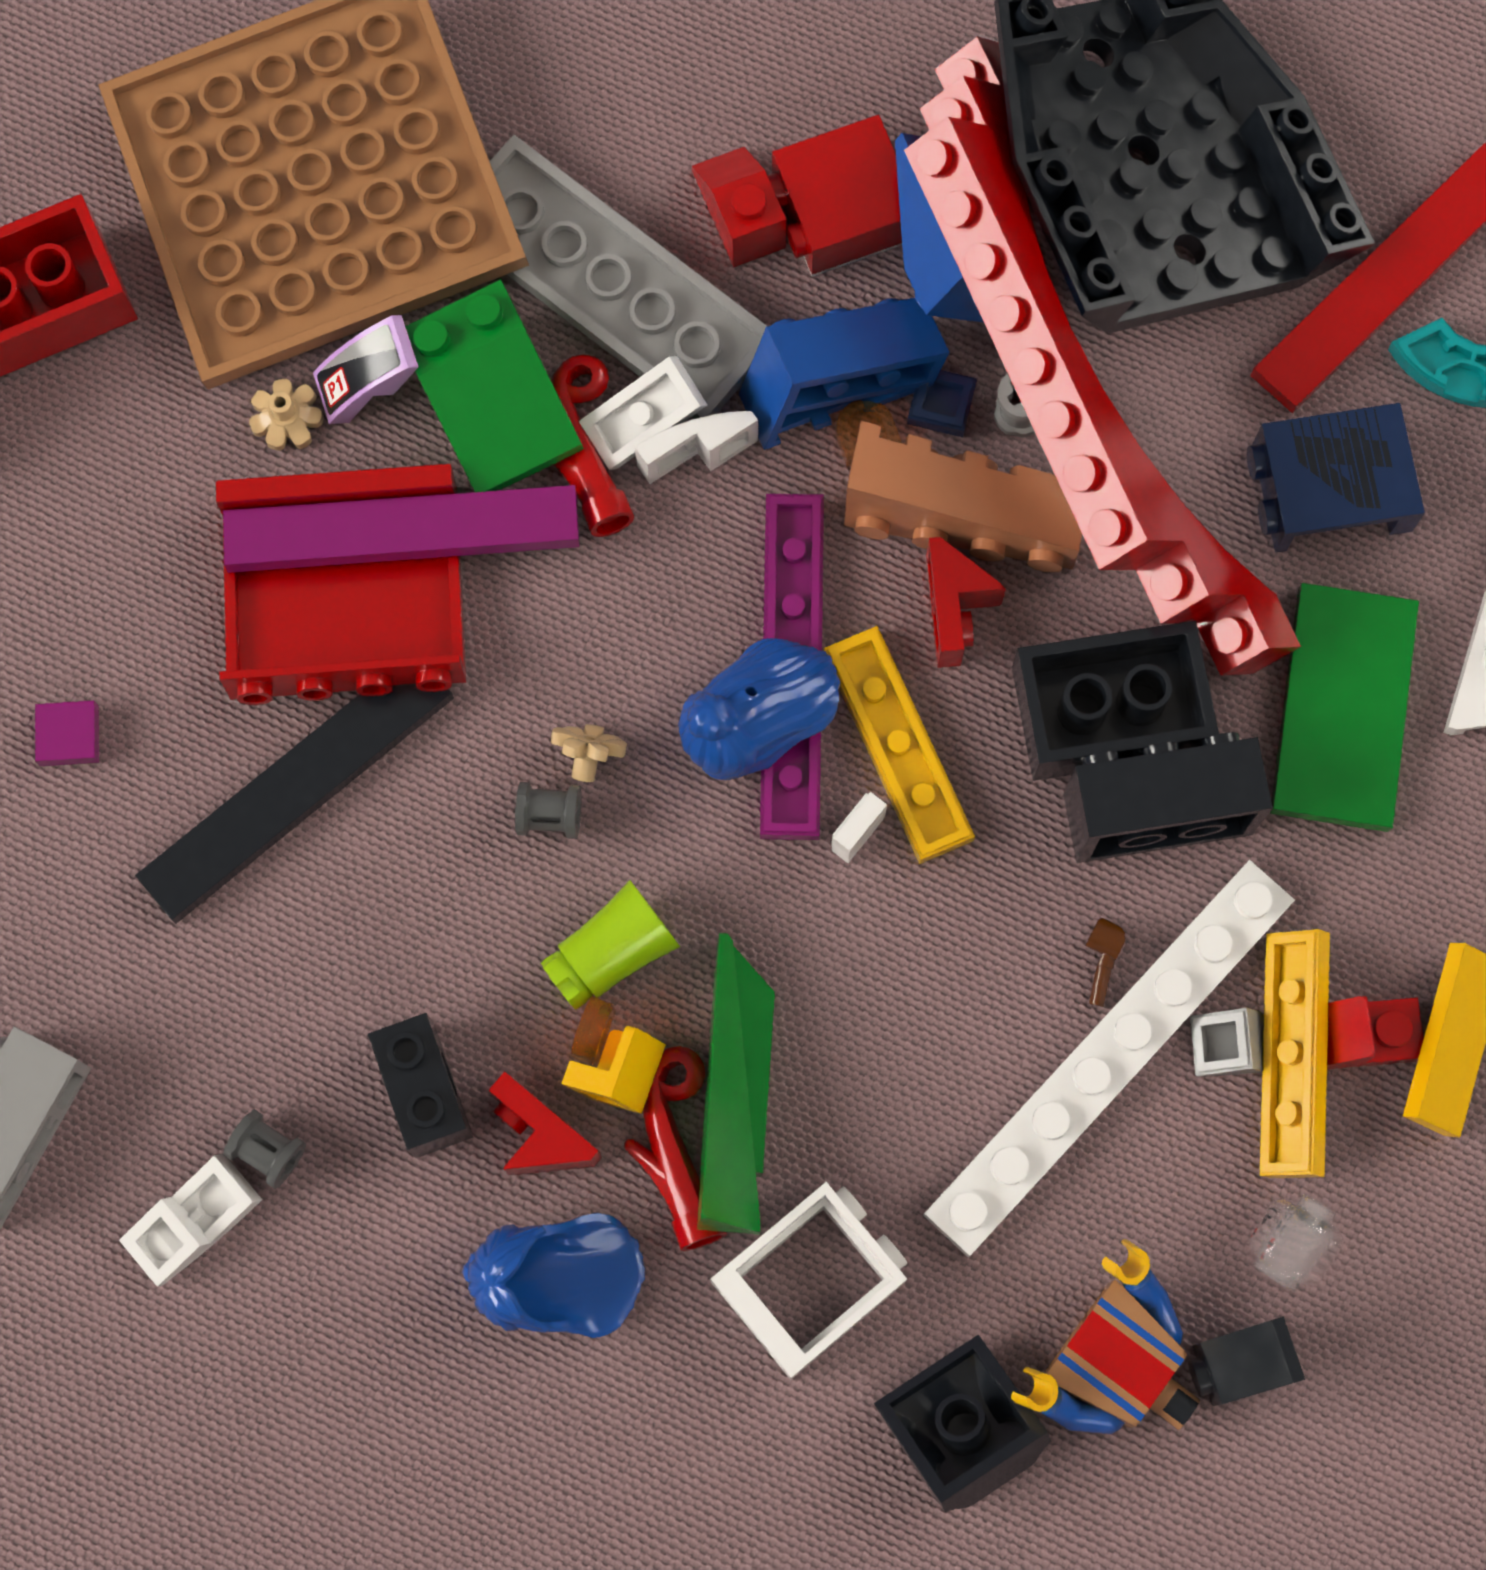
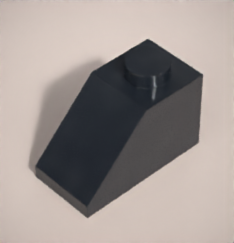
(1245, 1362)

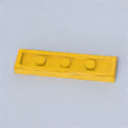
(899, 746)
(1295, 1054)

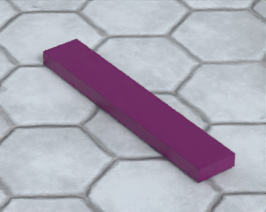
(400, 528)
(795, 614)

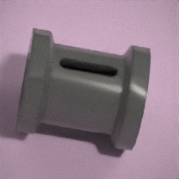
(548, 810)
(264, 1149)

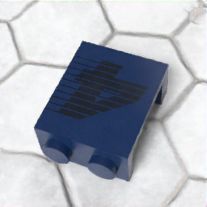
(1335, 474)

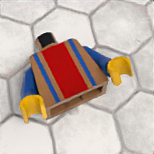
(1117, 1358)

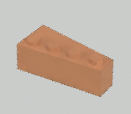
(962, 498)

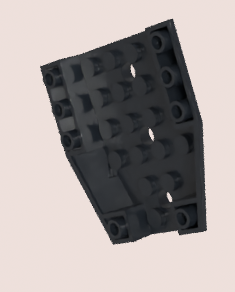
(1228, 145)

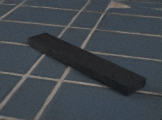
(285, 796)

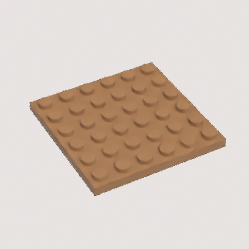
(310, 180)

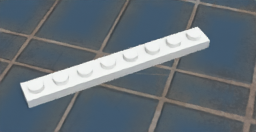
(1108, 1059)

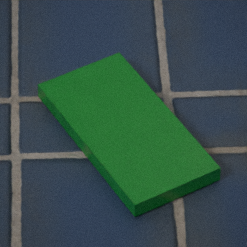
(1345, 707)

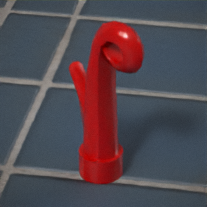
(602, 503)
(669, 1160)

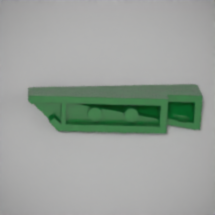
(735, 1094)

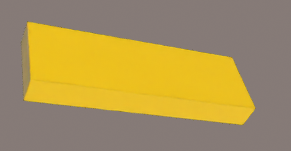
(1451, 1044)

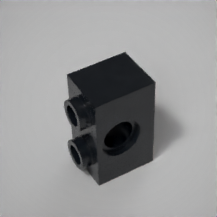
(420, 1085)

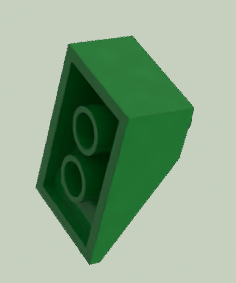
(491, 390)

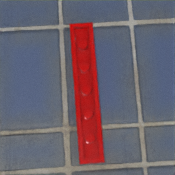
(1377, 287)

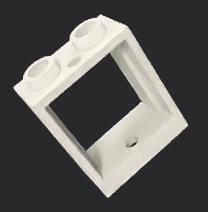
(846, 1214)

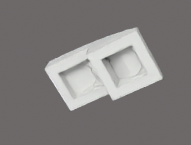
(712, 437)
(191, 1220)

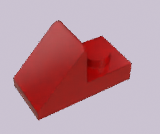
(954, 586)
(1373, 1032)
(552, 1143)

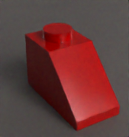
(742, 205)

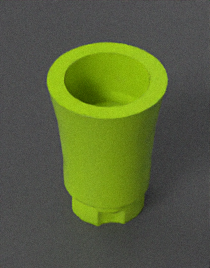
(609, 947)

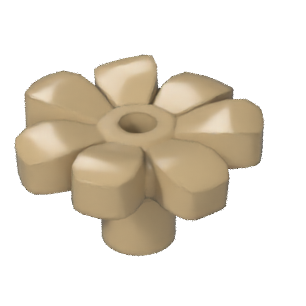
(285, 415)
(587, 748)

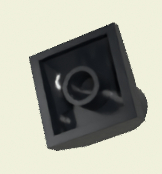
(963, 1426)

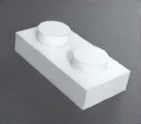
(642, 409)

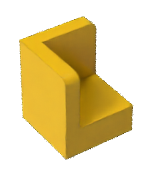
(622, 1072)

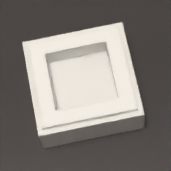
(858, 826)

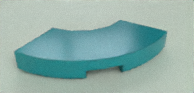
(1444, 363)

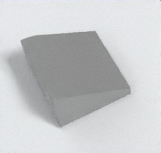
(1228, 1042)

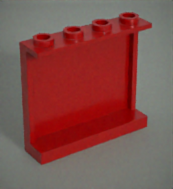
(344, 622)

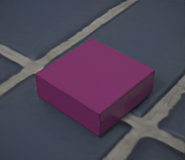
(67, 733)

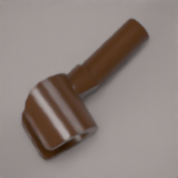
(1107, 940)

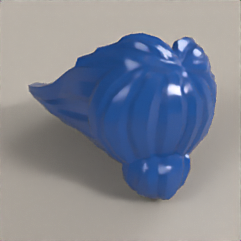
(759, 708)
(558, 1276)

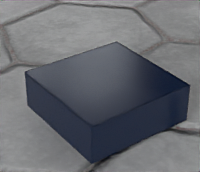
(944, 404)

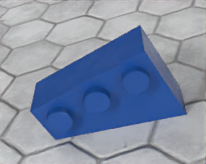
(838, 358)

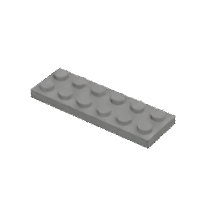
(620, 281)

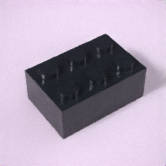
(1112, 696)
(1166, 797)

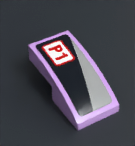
(365, 367)

